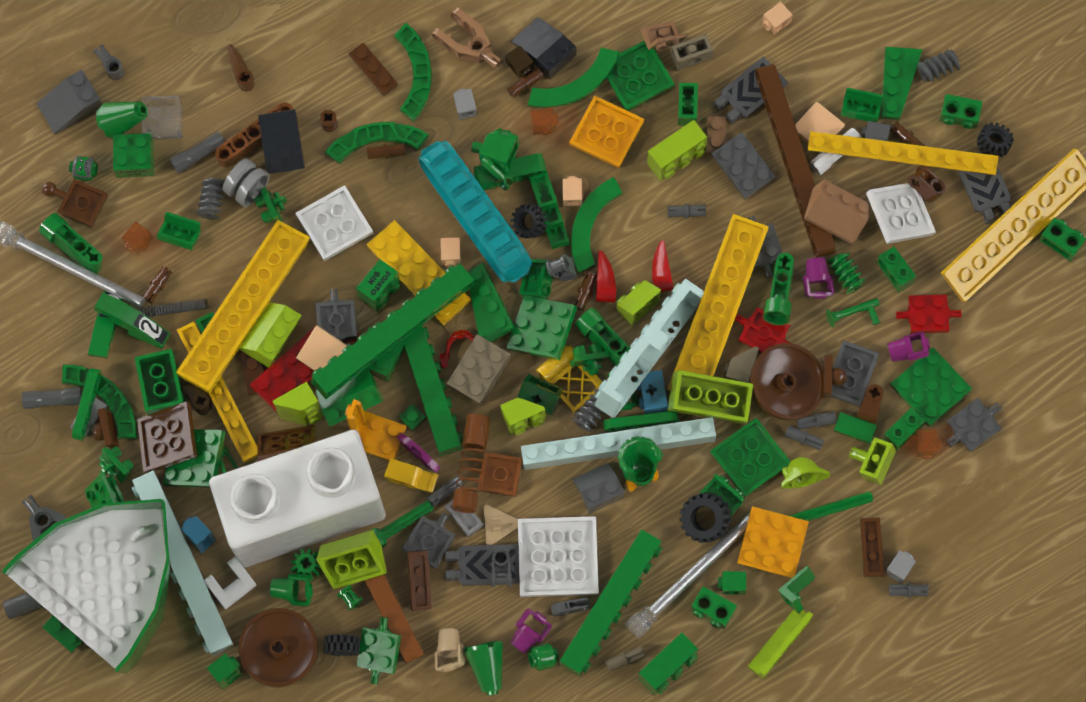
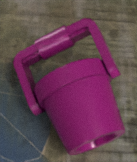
(817, 273)
(902, 348)
(526, 637)

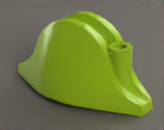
(802, 473)

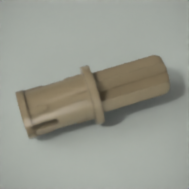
(625, 658)

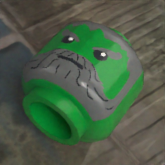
(83, 168)

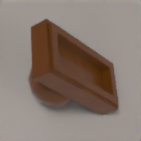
(831, 376)
(105, 429)

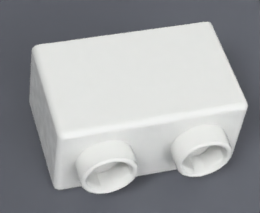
(297, 498)

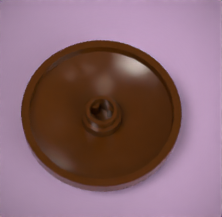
(787, 381)
(278, 647)

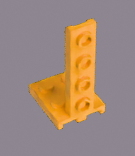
(376, 432)

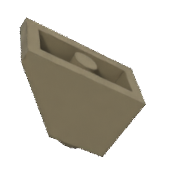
(741, 366)

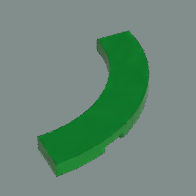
(421, 71)
(580, 87)
(375, 133)
(585, 220)
(110, 394)

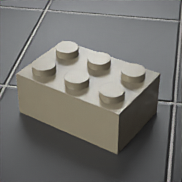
(479, 369)

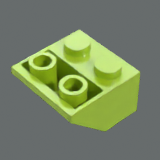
(522, 414)

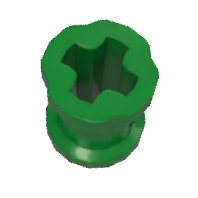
(349, 597)

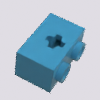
(657, 403)
(198, 533)

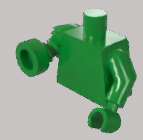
(498, 154)

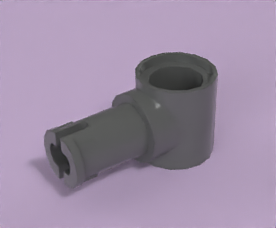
(110, 62)

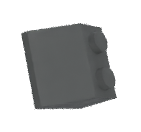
(599, 488)

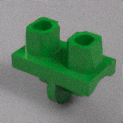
(266, 198)
(591, 361)
(112, 466)

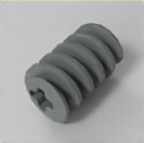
(937, 65)
(209, 198)
(588, 414)

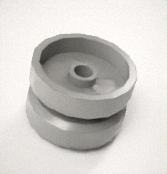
(245, 182)

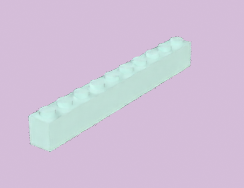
(609, 444)
(187, 573)

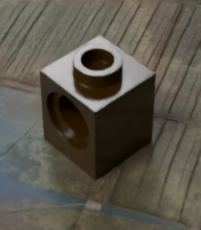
(519, 62)

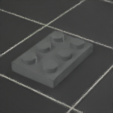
(743, 165)
(859, 366)

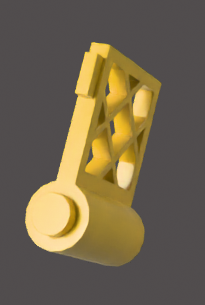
(554, 370)

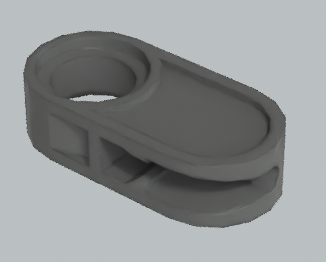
(570, 607)

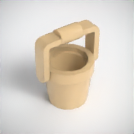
(449, 647)

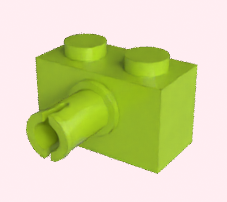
(875, 461)

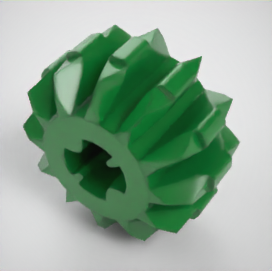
(303, 558)

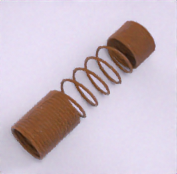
(474, 439)

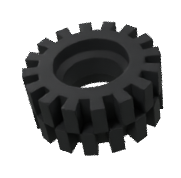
(996, 132)
(519, 221)
(341, 645)

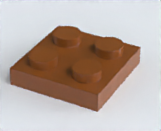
(500, 474)

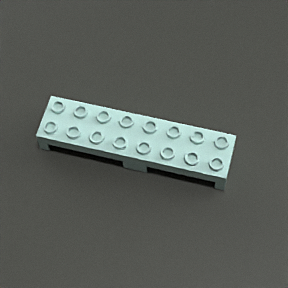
(648, 347)

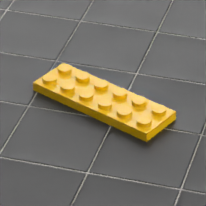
(413, 265)

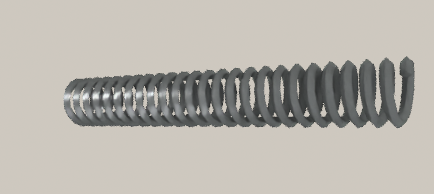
(174, 309)

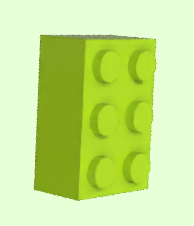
(677, 151)

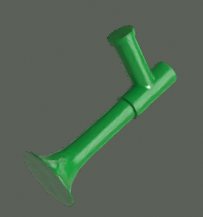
(869, 305)

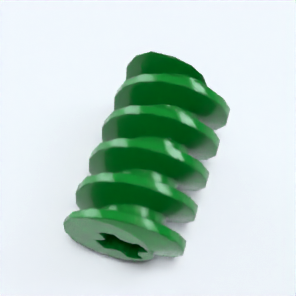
(846, 272)

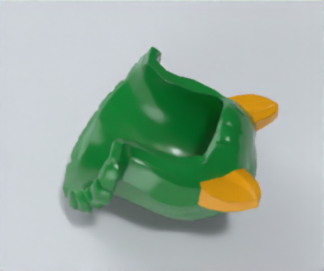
(639, 461)

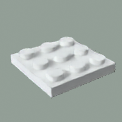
(900, 213)
(334, 223)

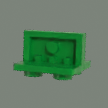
(103, 490)

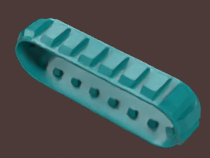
(475, 211)

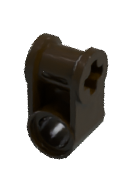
(197, 396)

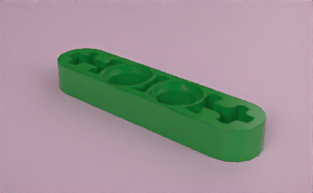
(86, 404)
(640, 421)

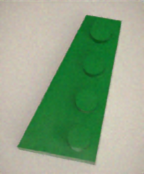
(898, 75)
(489, 310)

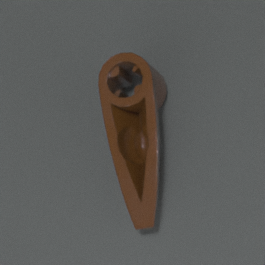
(240, 70)

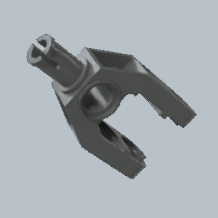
(37, 514)

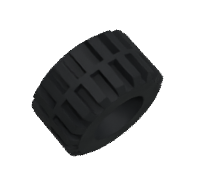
(690, 523)

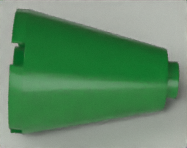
(120, 117)
(487, 664)

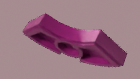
(418, 452)

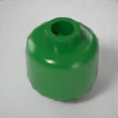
(543, 657)

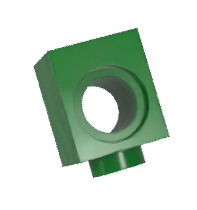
(732, 582)

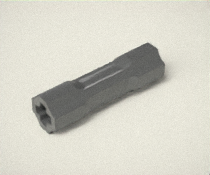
(186, 159)
(38, 399)

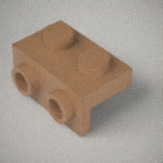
(661, 35)

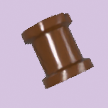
(327, 125)

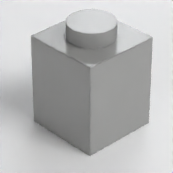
(465, 104)
(901, 566)

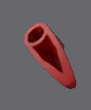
(660, 269)
(605, 280)

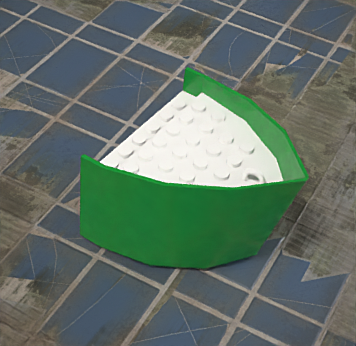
(101, 578)

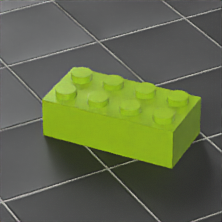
(710, 397)

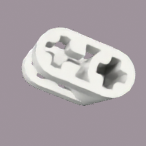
(236, 589)

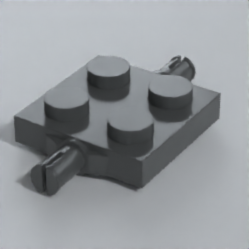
(769, 251)
(337, 317)
(973, 425)
(431, 537)

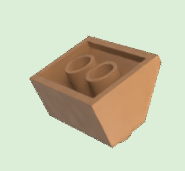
(837, 211)

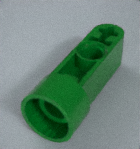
(520, 170)
(59, 232)
(777, 307)
(592, 324)

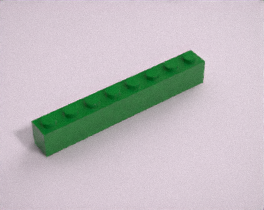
(432, 392)
(610, 603)

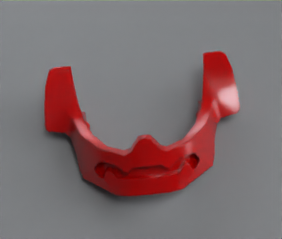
(460, 334)

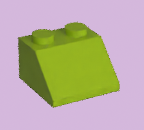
(638, 302)

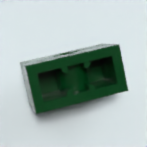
(549, 393)

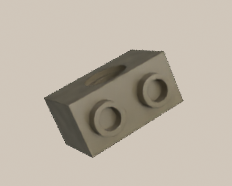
(692, 52)

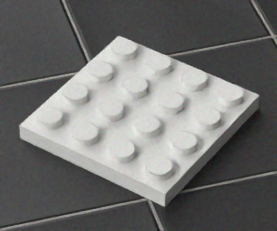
(558, 556)

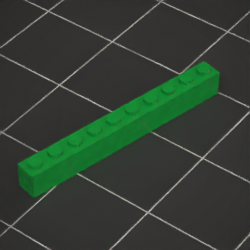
(391, 331)

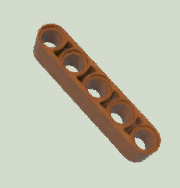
(244, 136)
(397, 622)

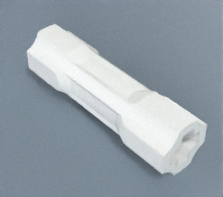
(825, 160)

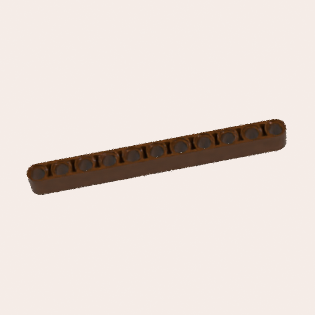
(792, 153)

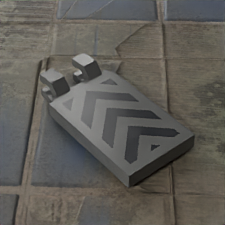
(744, 93)
(986, 192)
(476, 564)

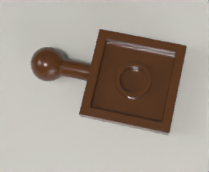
(79, 203)

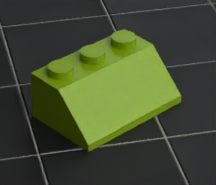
(270, 333)
(299, 406)
(352, 559)

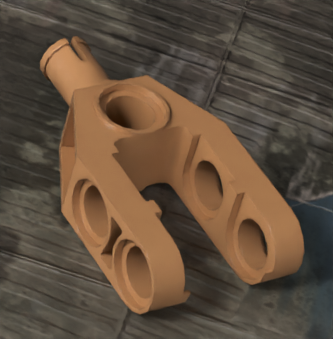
(467, 52)

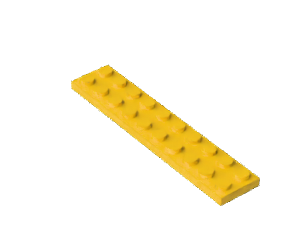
(1017, 226)
(722, 297)
(243, 306)

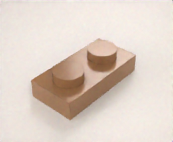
(715, 133)

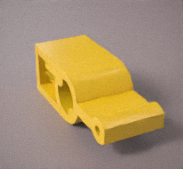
(410, 476)

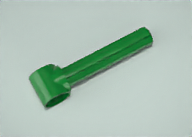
(402, 522)

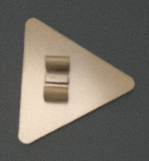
(498, 524)

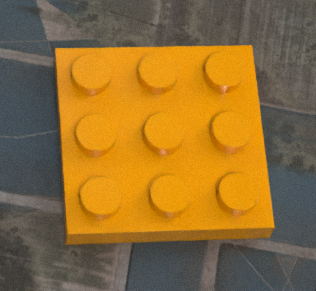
(606, 132)
(772, 542)

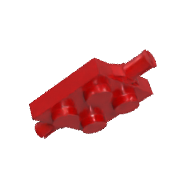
(928, 314)
(761, 333)

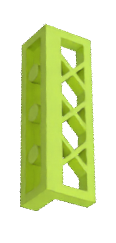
(779, 642)

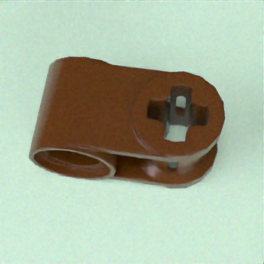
(928, 185)
(870, 406)

